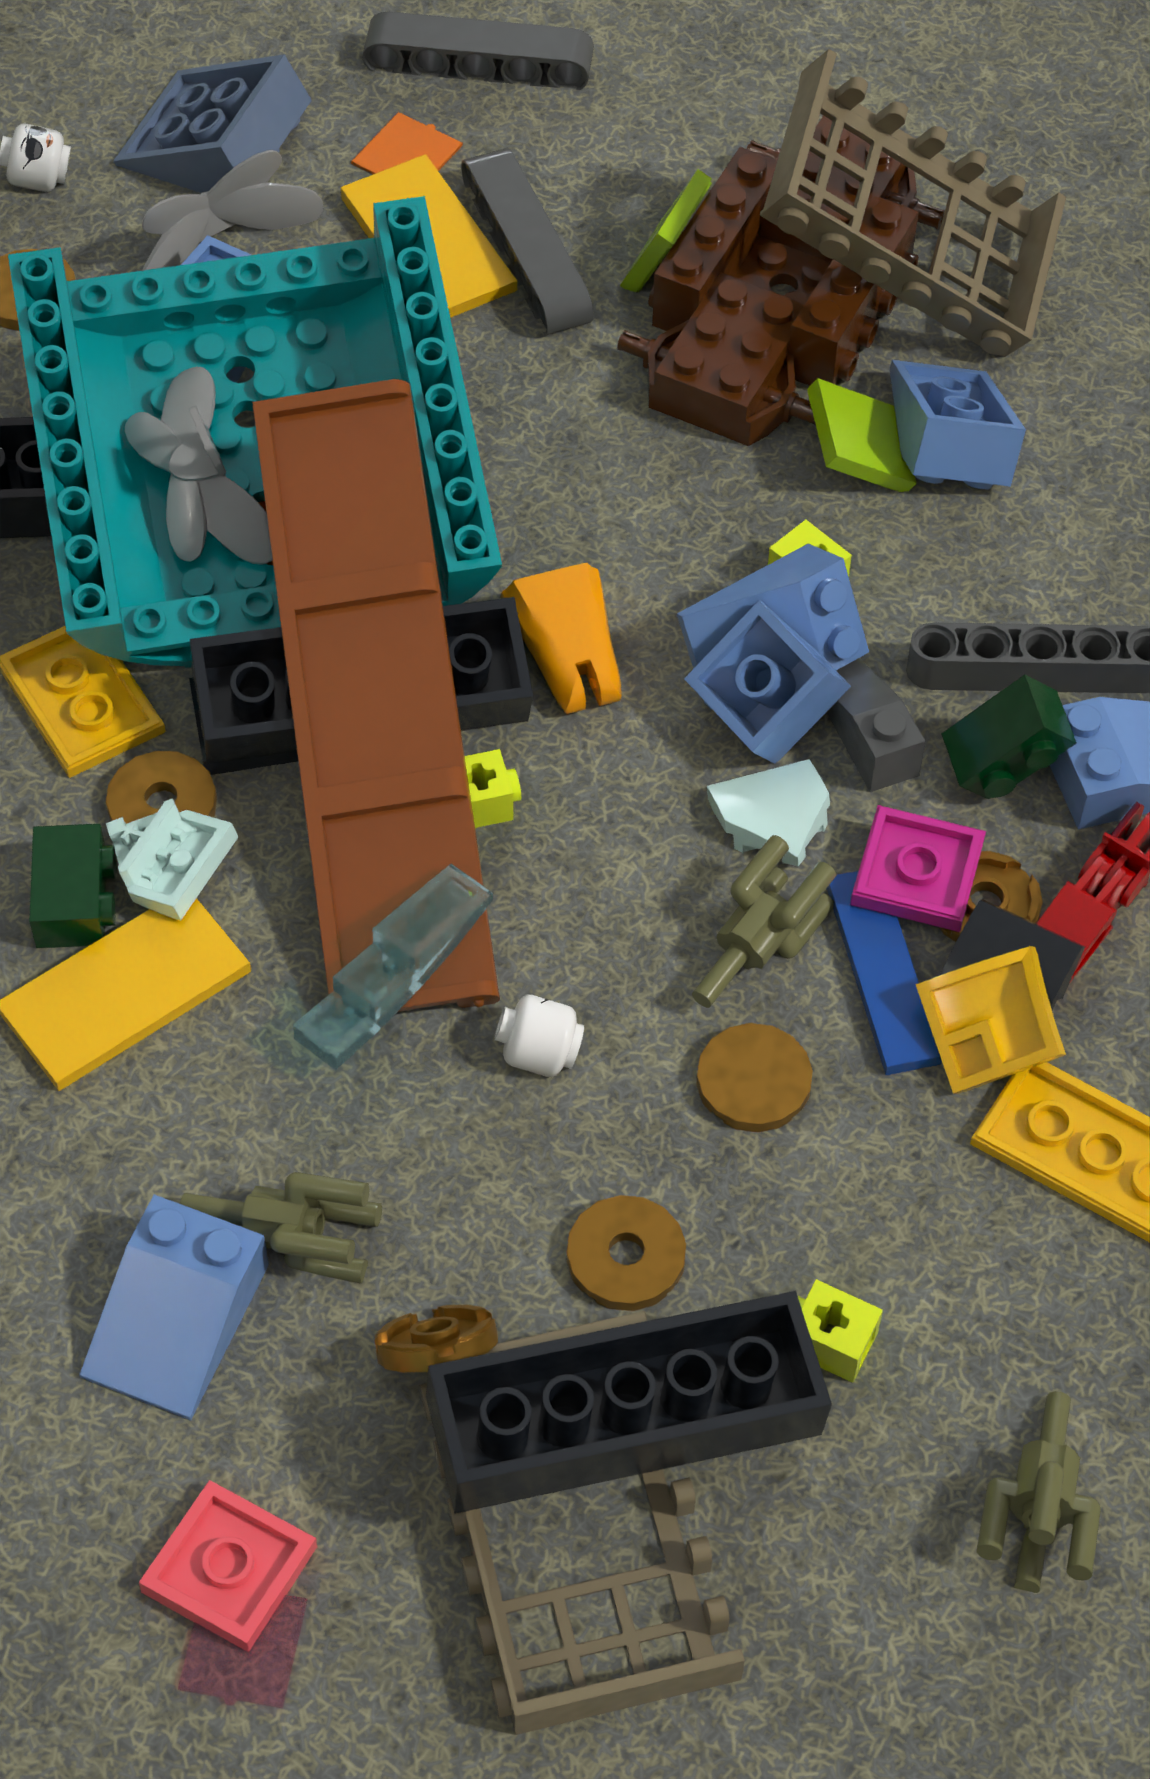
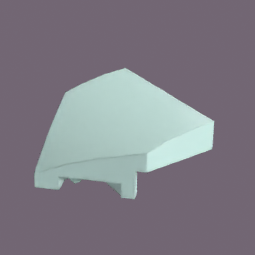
(778, 802)
(169, 856)

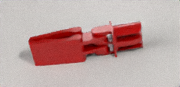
(1105, 882)

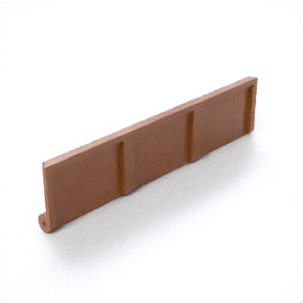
(369, 671)

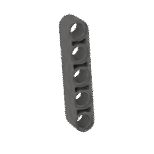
(478, 49)
(529, 240)
(1054, 654)

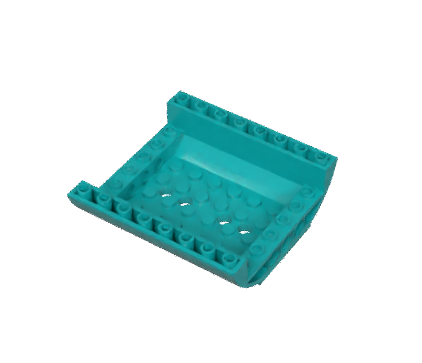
(302, 327)

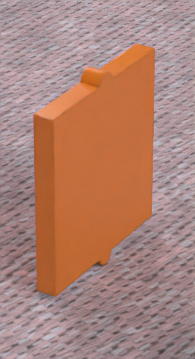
(403, 141)

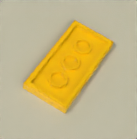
(467, 260)
(121, 990)
(1073, 1143)

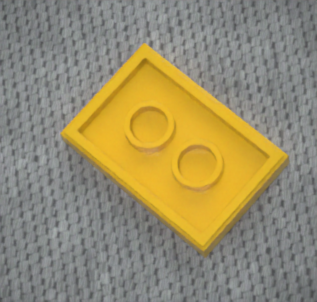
(79, 700)

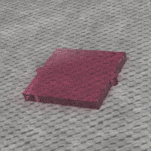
(257, 1676)

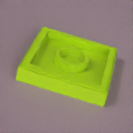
(667, 232)
(859, 436)

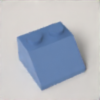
(767, 683)

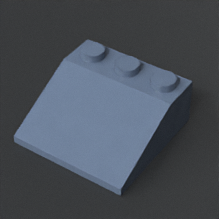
(216, 121)

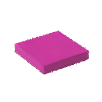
(918, 868)

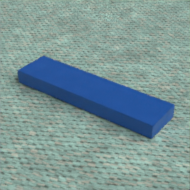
(884, 982)

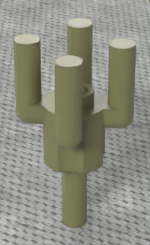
(765, 919)
(296, 1221)
(1043, 1501)

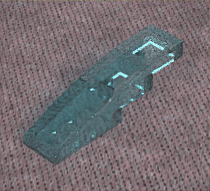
(394, 967)

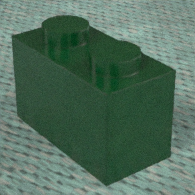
(1008, 738)
(70, 885)

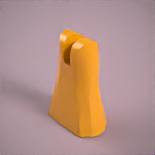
(568, 633)

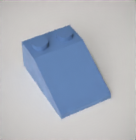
(954, 425)
(803, 588)
(1110, 761)
(174, 1306)

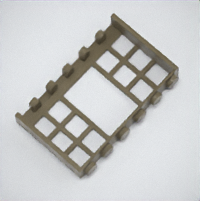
(960, 179)
(681, 1565)

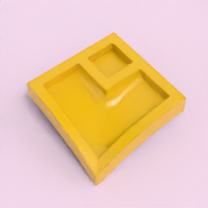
(991, 1019)

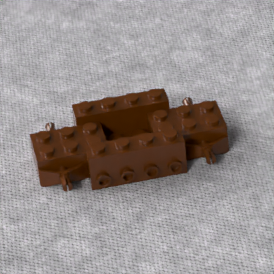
(731, 338)

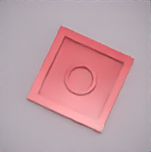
(228, 1565)

